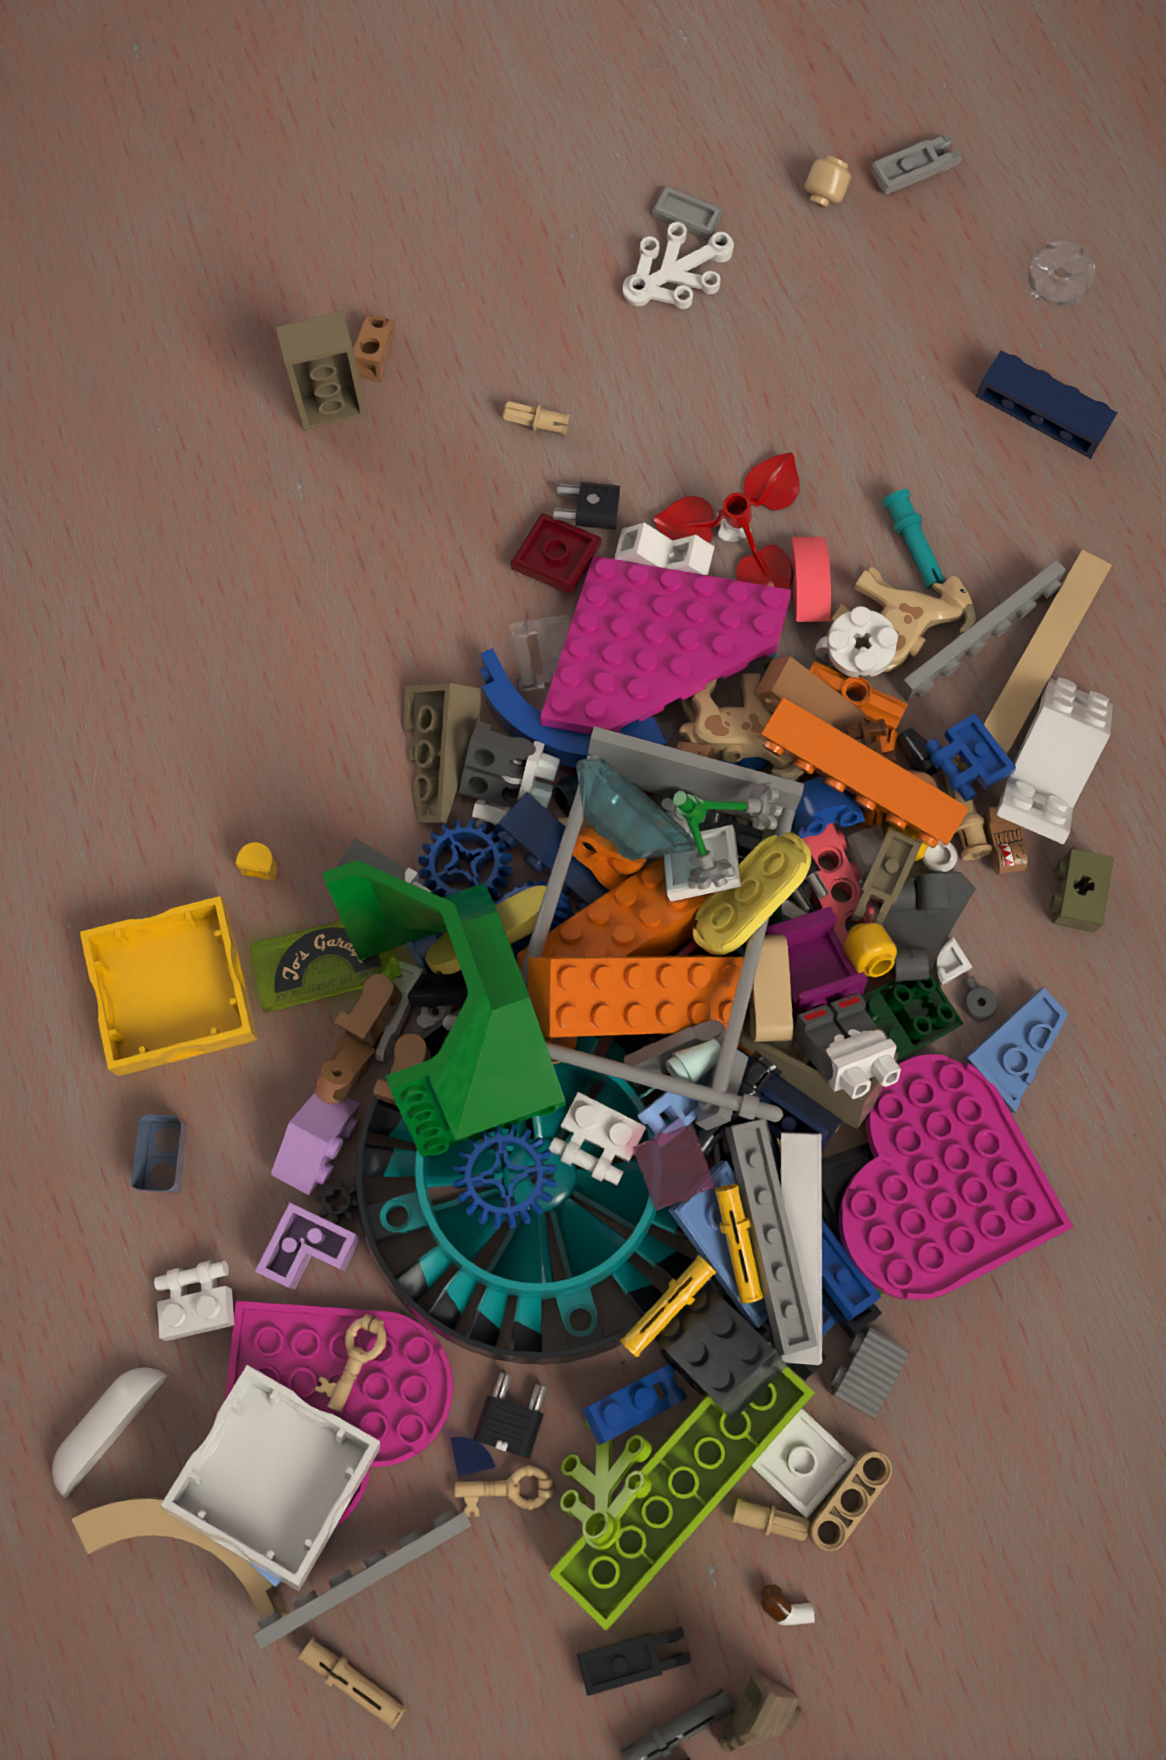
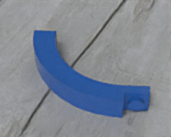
(523, 719)

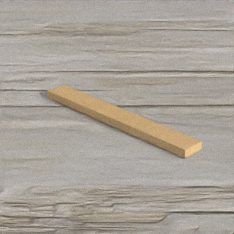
(1045, 649)

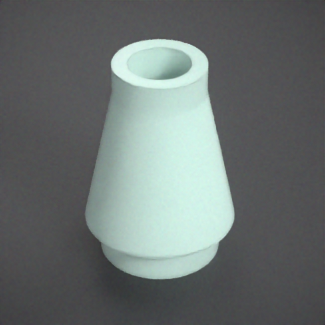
(694, 1061)

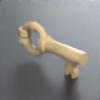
(357, 1357)
(474, 1489)

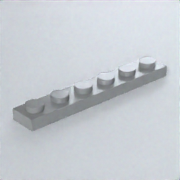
(973, 639)
(771, 1237)
(346, 1585)

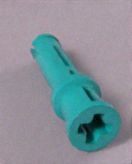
(909, 526)

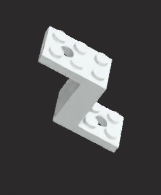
(1056, 759)

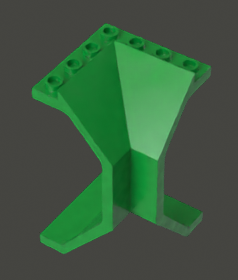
(495, 1055)

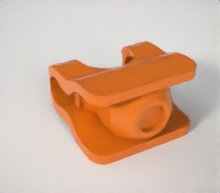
(605, 862)

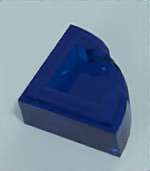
(470, 1456)

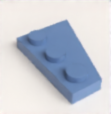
(1017, 1046)

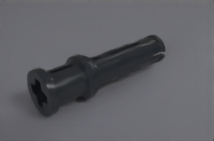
(754, 1080)

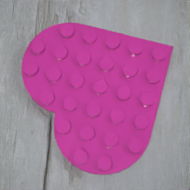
(946, 1185)
(396, 1396)

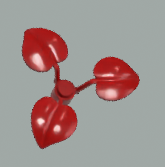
(770, 483)

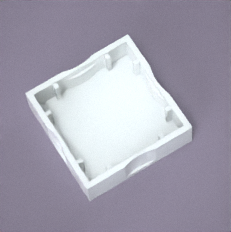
(271, 1478)

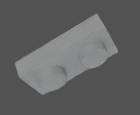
(712, 1115)

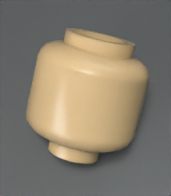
(827, 181)

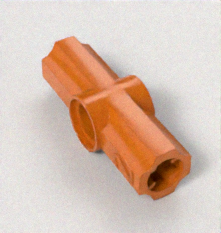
(873, 703)

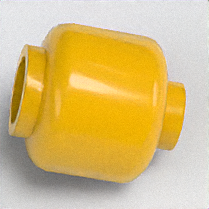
(870, 949)

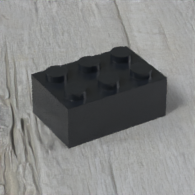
(720, 1351)

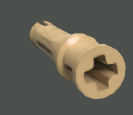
(971, 827)

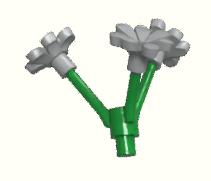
(691, 810)

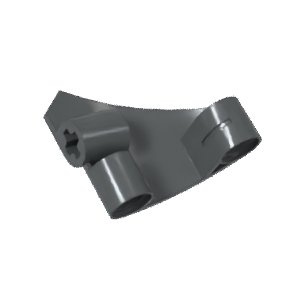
(924, 920)

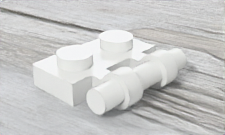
(603, 1128)
(198, 1311)

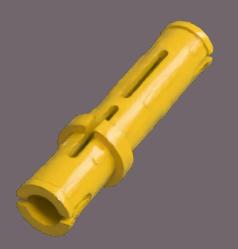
(748, 1286)
(671, 1302)

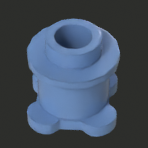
(420, 948)

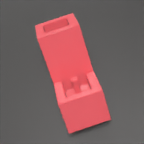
(811, 579)

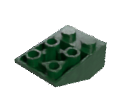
(912, 1014)

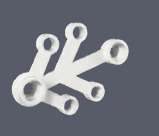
(676, 270)

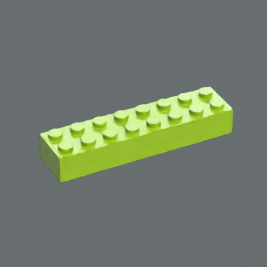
(688, 1481)

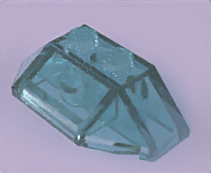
(627, 814)

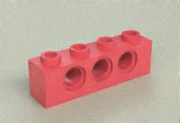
(844, 877)

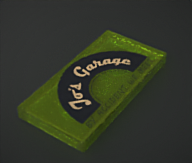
(314, 966)

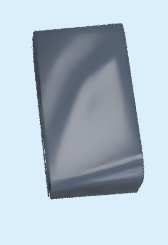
(145, 1145)

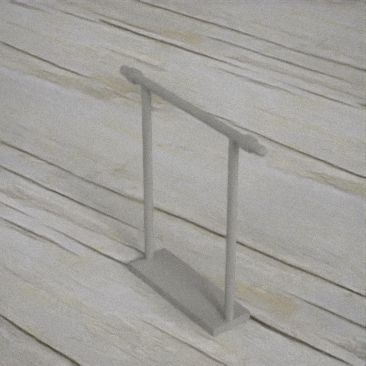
(664, 772)

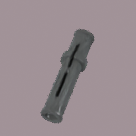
(679, 1729)

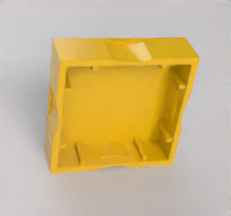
(168, 986)

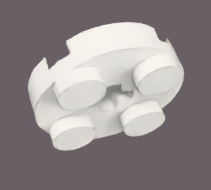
(866, 624)

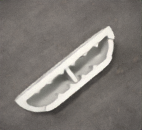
(103, 1426)

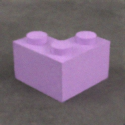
(313, 1140)
(300, 1238)

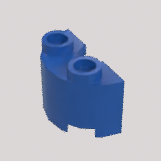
(824, 806)

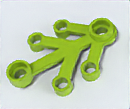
(603, 1525)

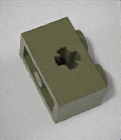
(1093, 874)

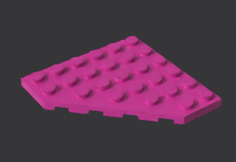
(655, 638)

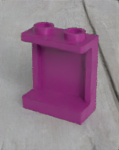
(817, 961)

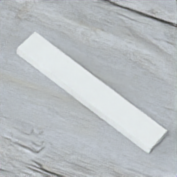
(803, 1203)

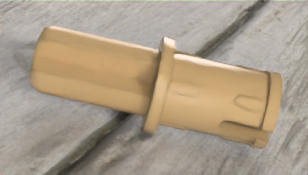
(536, 417)
(770, 1520)

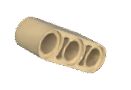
(771, 993)
(867, 1491)

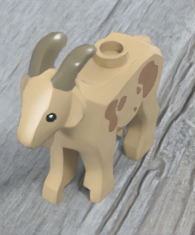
(913, 611)
(733, 729)

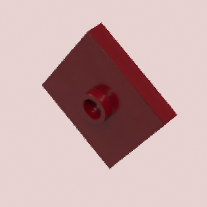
(556, 553)

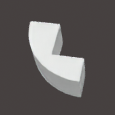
(649, 547)

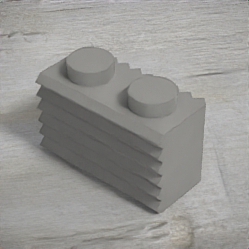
(869, 1372)

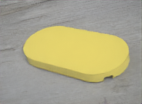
(767, 880)
(518, 919)

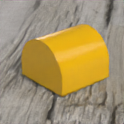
(257, 861)

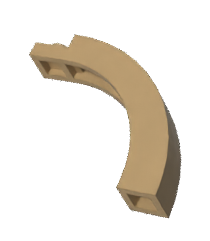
(147, 1518)

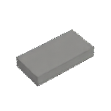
(697, 215)

